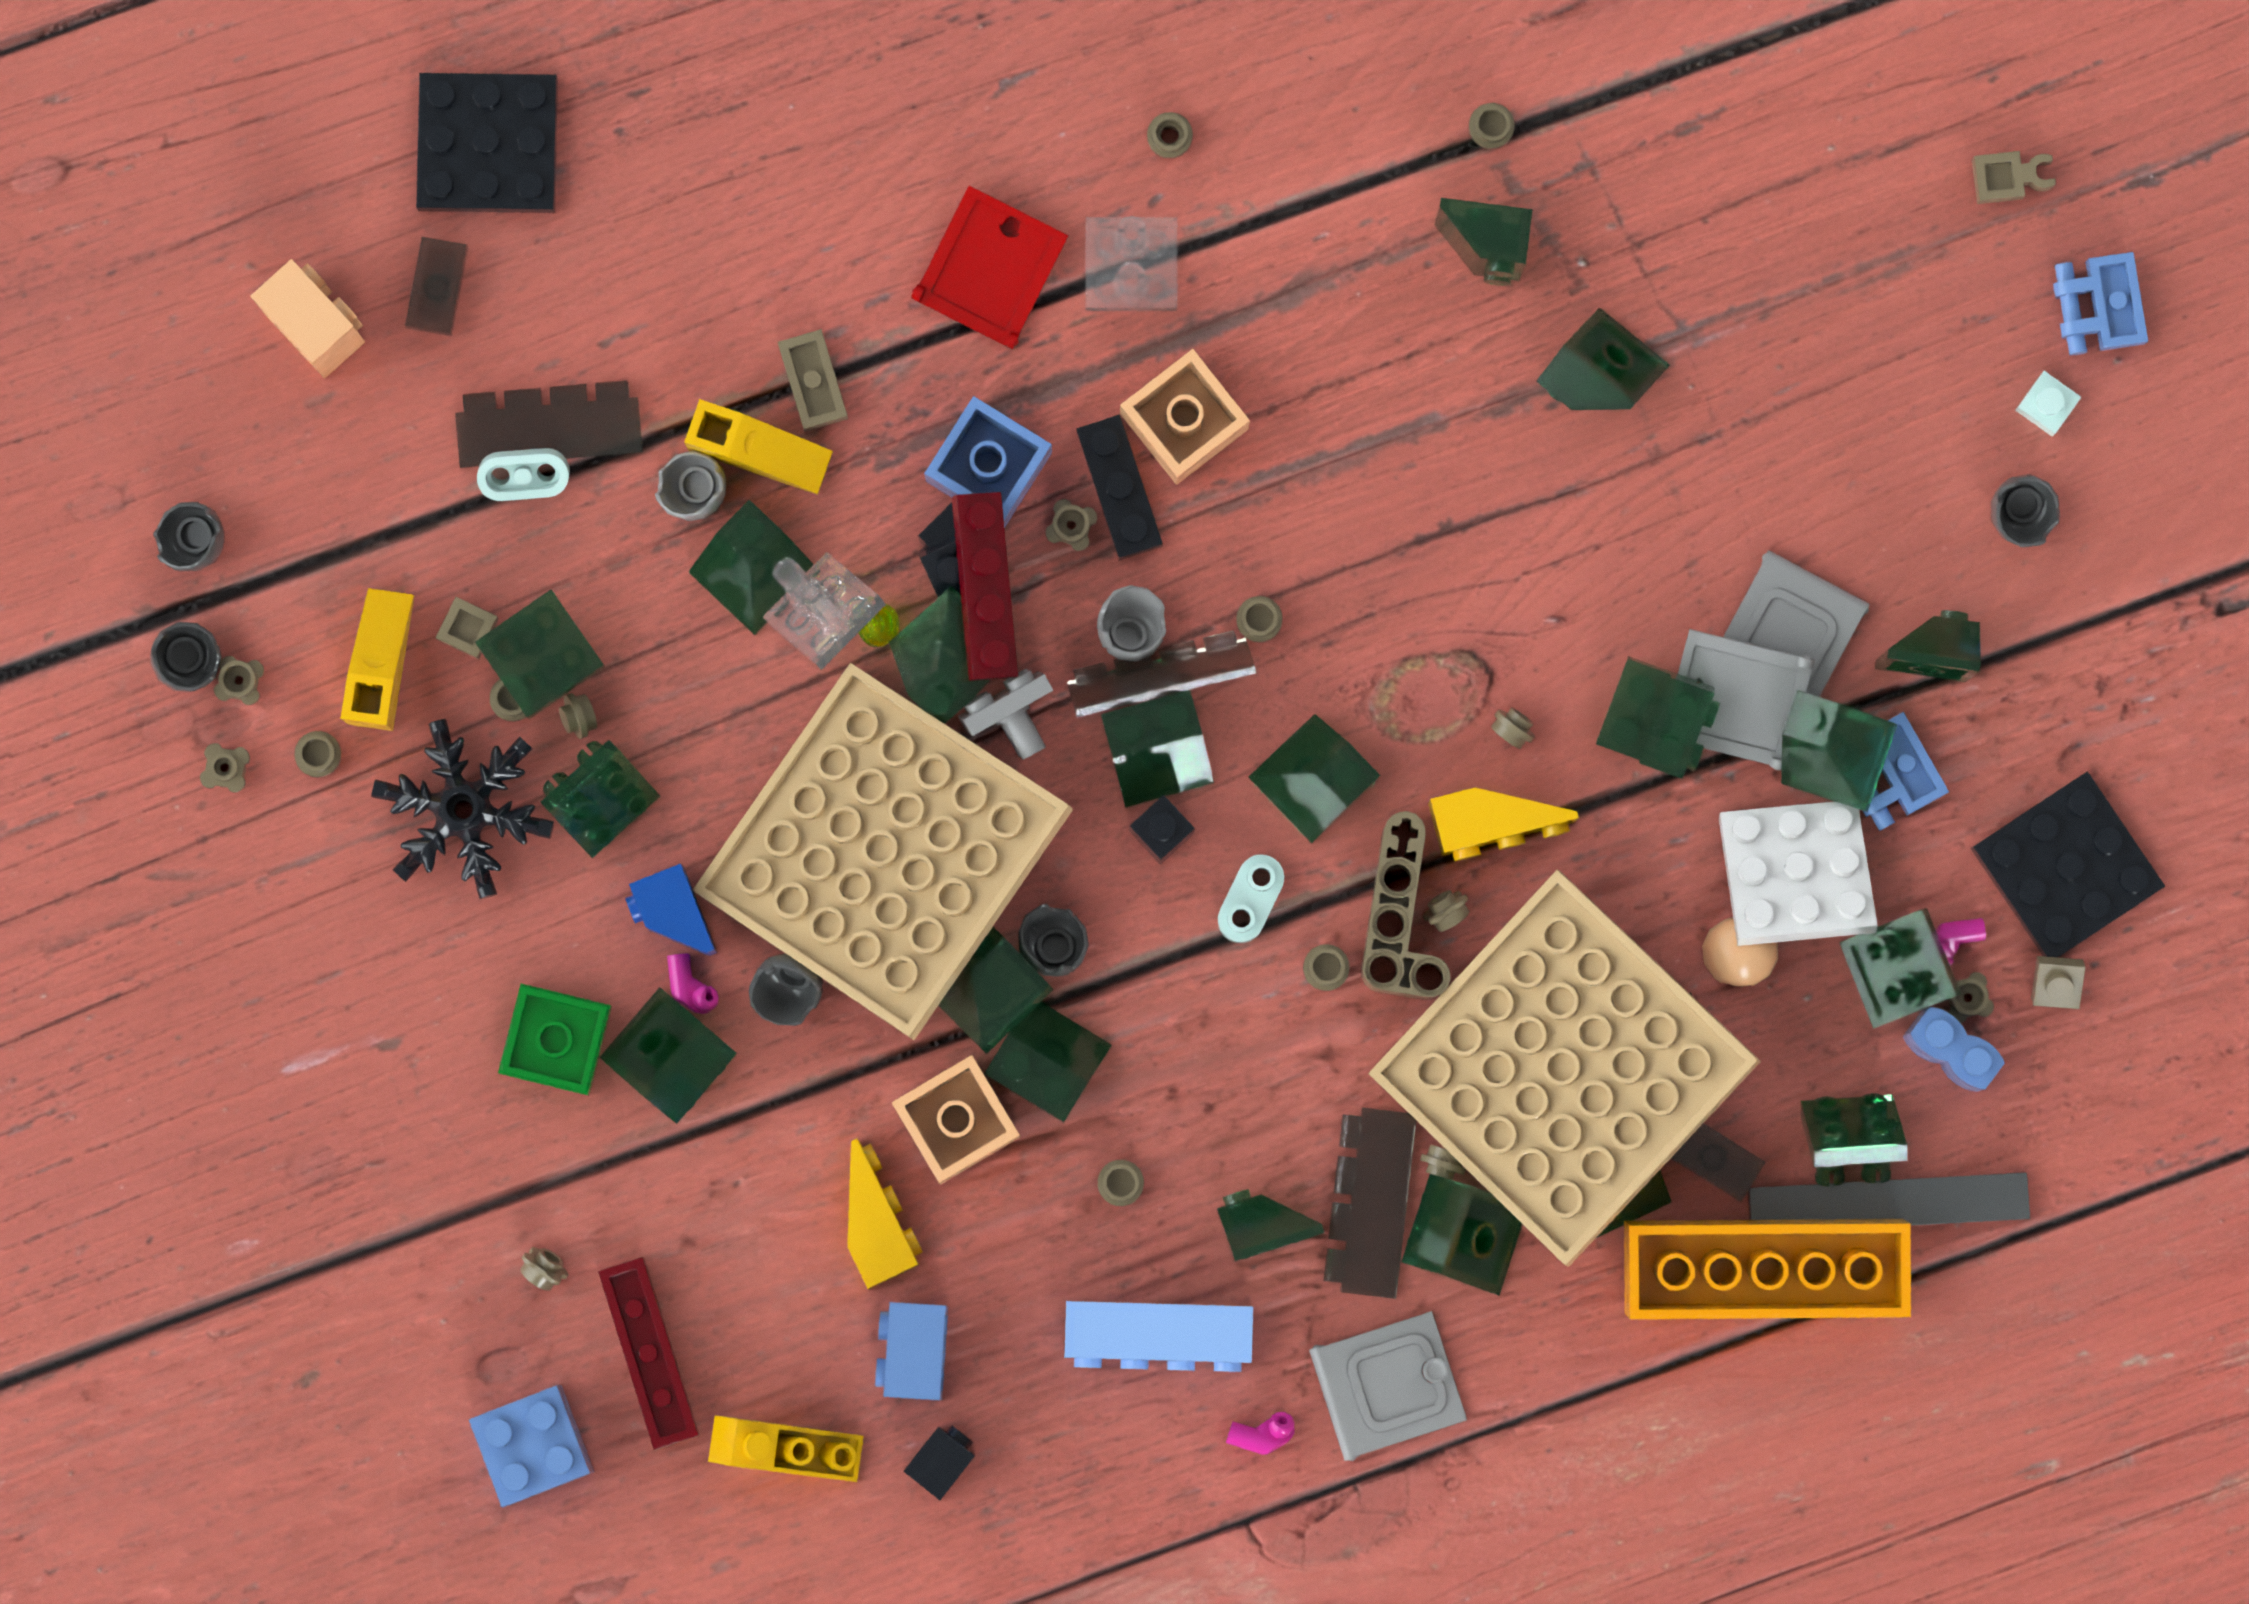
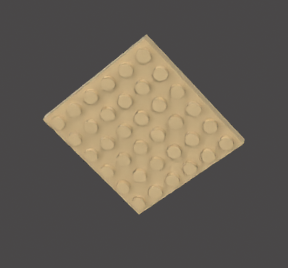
(882, 850)
(1564, 1067)

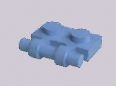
(2115, 303)
(1909, 774)

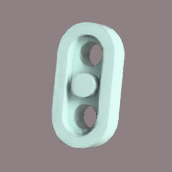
(524, 477)
(1251, 898)

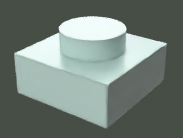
(2048, 403)

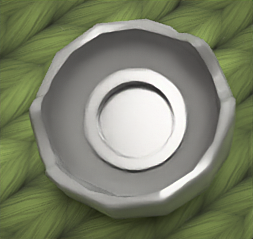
(691, 486)
(1131, 623)

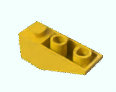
(757, 447)
(378, 660)
(1485, 817)
(874, 1232)
(785, 1448)

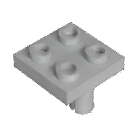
(1010, 712)

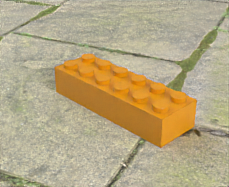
(1767, 1268)

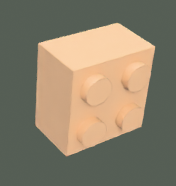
(300, 309)
(1184, 416)
(956, 1119)

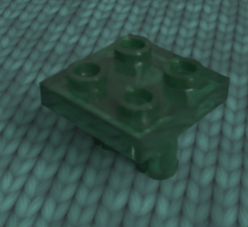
(539, 654)
(598, 796)
(1900, 968)
(1852, 1133)

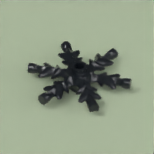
(444, 807)

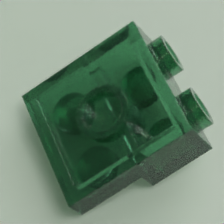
(1658, 717)

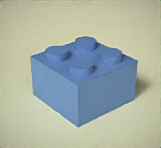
(988, 455)
(913, 1351)
(531, 1445)

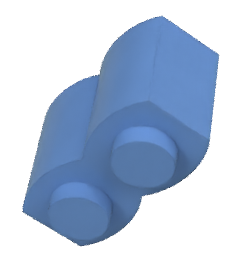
(1963, 1057)

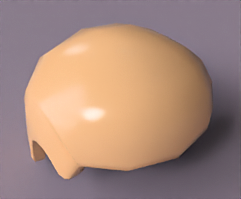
(1734, 963)

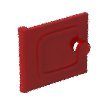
(989, 275)

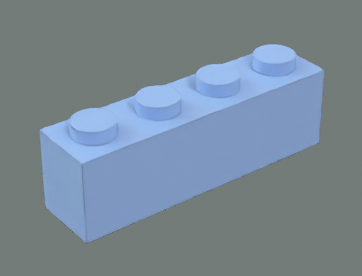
(1158, 1333)

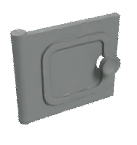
(1798, 615)
(1753, 693)
(1379, 1389)

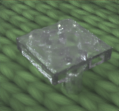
(1131, 263)
(821, 607)

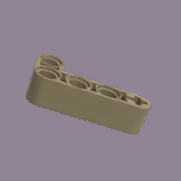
(1402, 904)

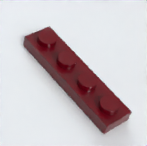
(985, 586)
(648, 1353)

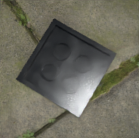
(487, 142)
(2067, 867)

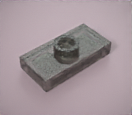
(436, 286)
(1719, 1162)

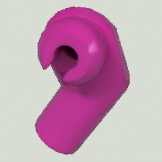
(1958, 932)
(687, 989)
(1265, 1437)

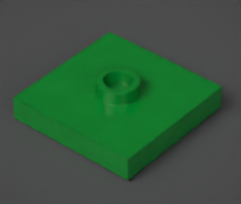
(554, 1039)

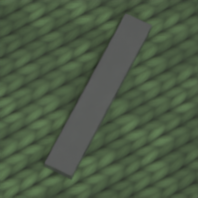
(1914, 1200)

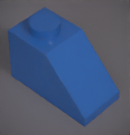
(670, 909)

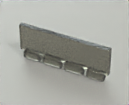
(568, 425)
(1176, 671)
(1378, 1203)

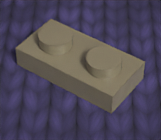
(812, 380)

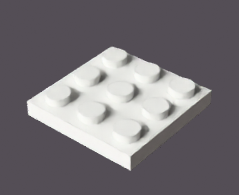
(1797, 873)

